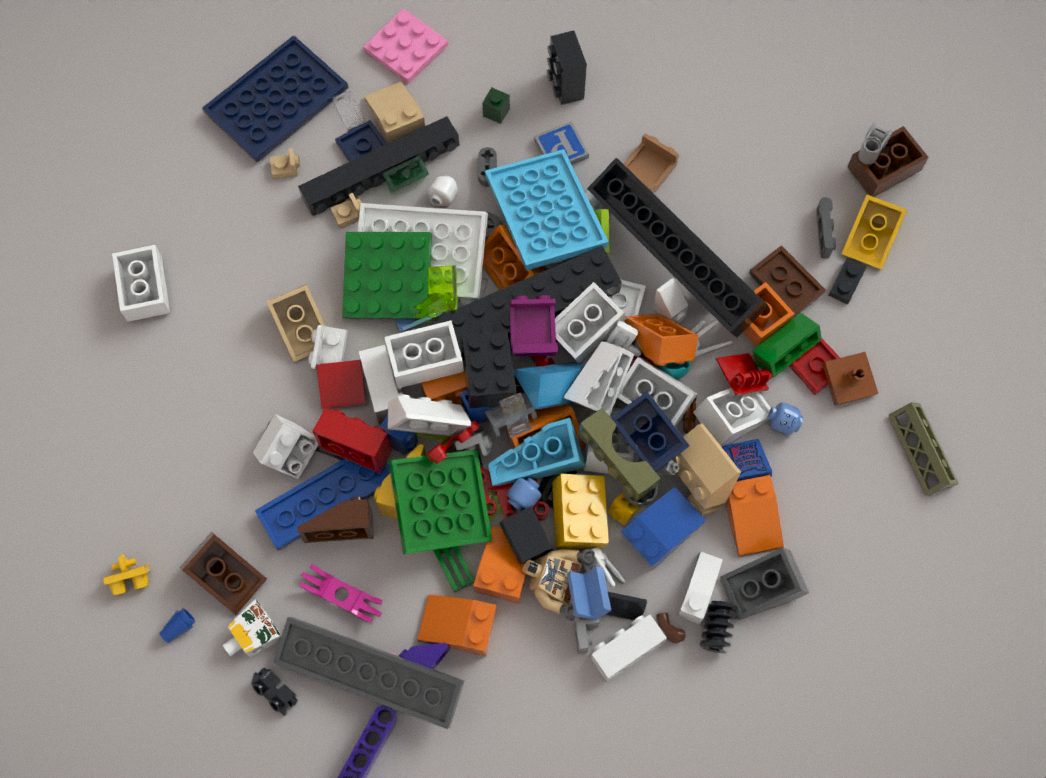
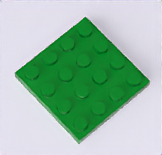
(385, 274)
(440, 502)

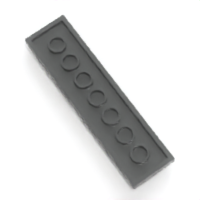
(369, 672)

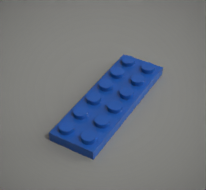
(316, 496)

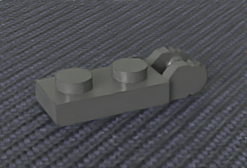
(825, 227)

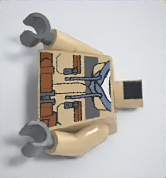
(551, 581)

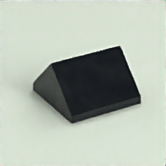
(526, 535)

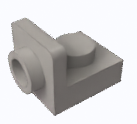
(583, 636)

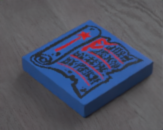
(749, 459)

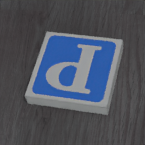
(562, 138)

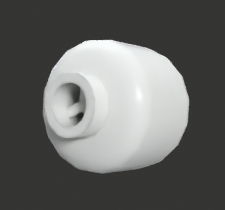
(442, 191)

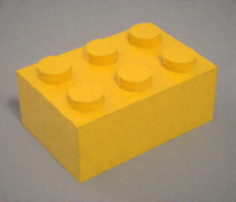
(580, 512)

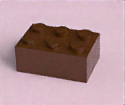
(895, 163)

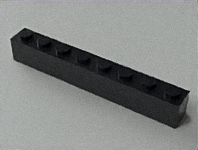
(367, 170)

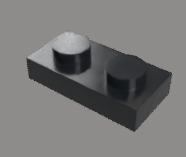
(847, 281)

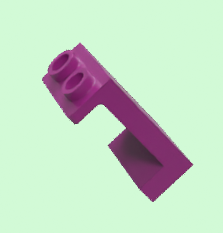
(532, 326)

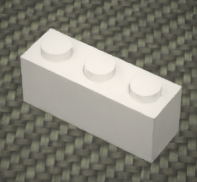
(627, 647)

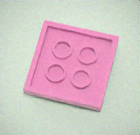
(405, 45)

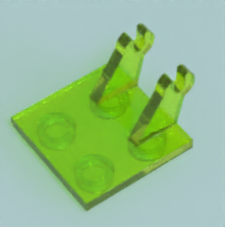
(441, 292)

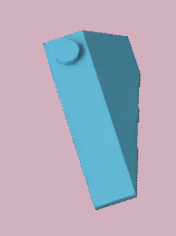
(545, 454)

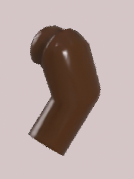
(672, 633)

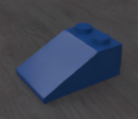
(663, 527)

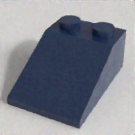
(650, 432)

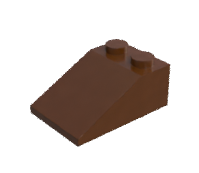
(342, 522)
(223, 573)

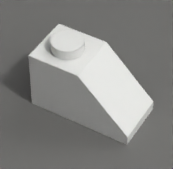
(670, 301)

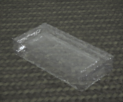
(348, 110)
(515, 415)

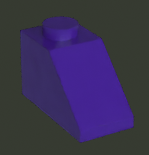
(426, 655)

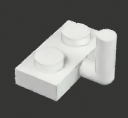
(623, 336)

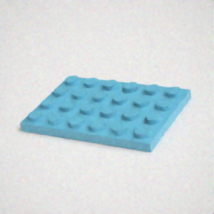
(545, 209)

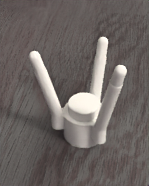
(703, 331)
(601, 560)

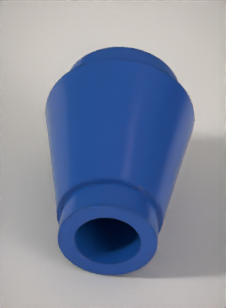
(177, 625)

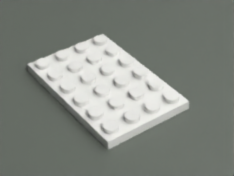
(456, 237)

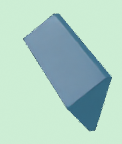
(548, 383)

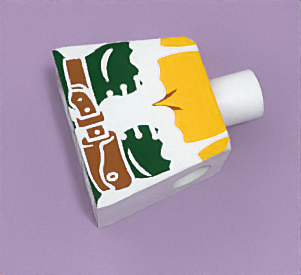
(252, 631)

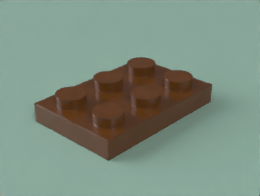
(788, 280)

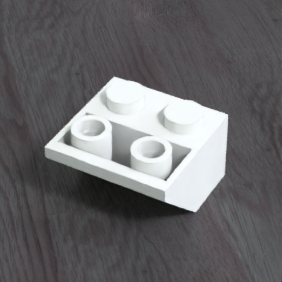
(285, 447)

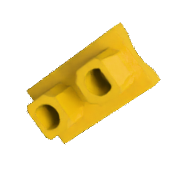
(138, 575)

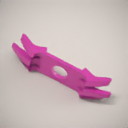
(331, 585)

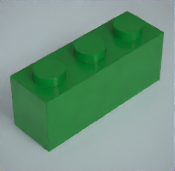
(787, 344)

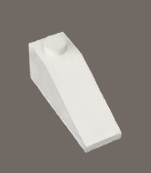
(700, 588)

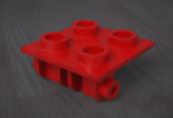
(743, 374)

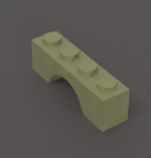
(636, 477)

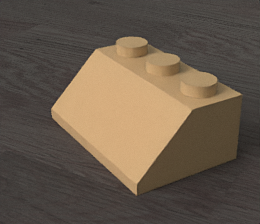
(706, 468)

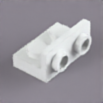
(328, 345)

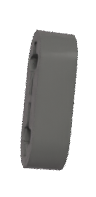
(482, 165)

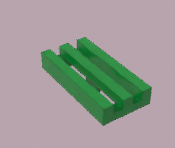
(463, 584)

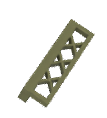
(931, 448)

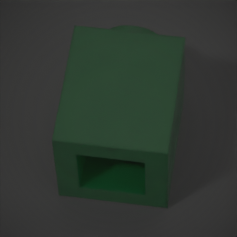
(496, 105)

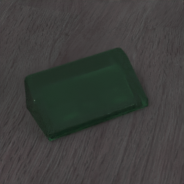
(405, 174)

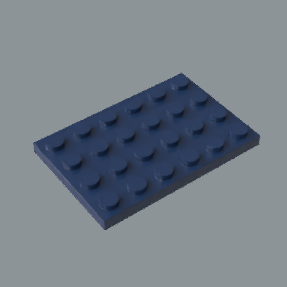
(275, 98)

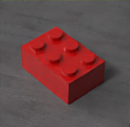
(352, 439)

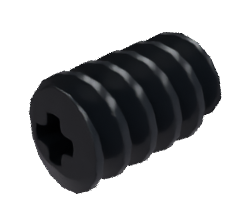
(716, 628)

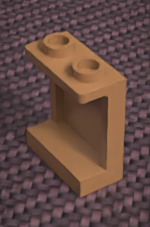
(652, 162)

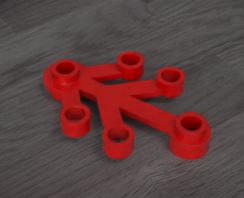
(438, 453)
(501, 491)

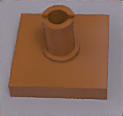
(850, 378)

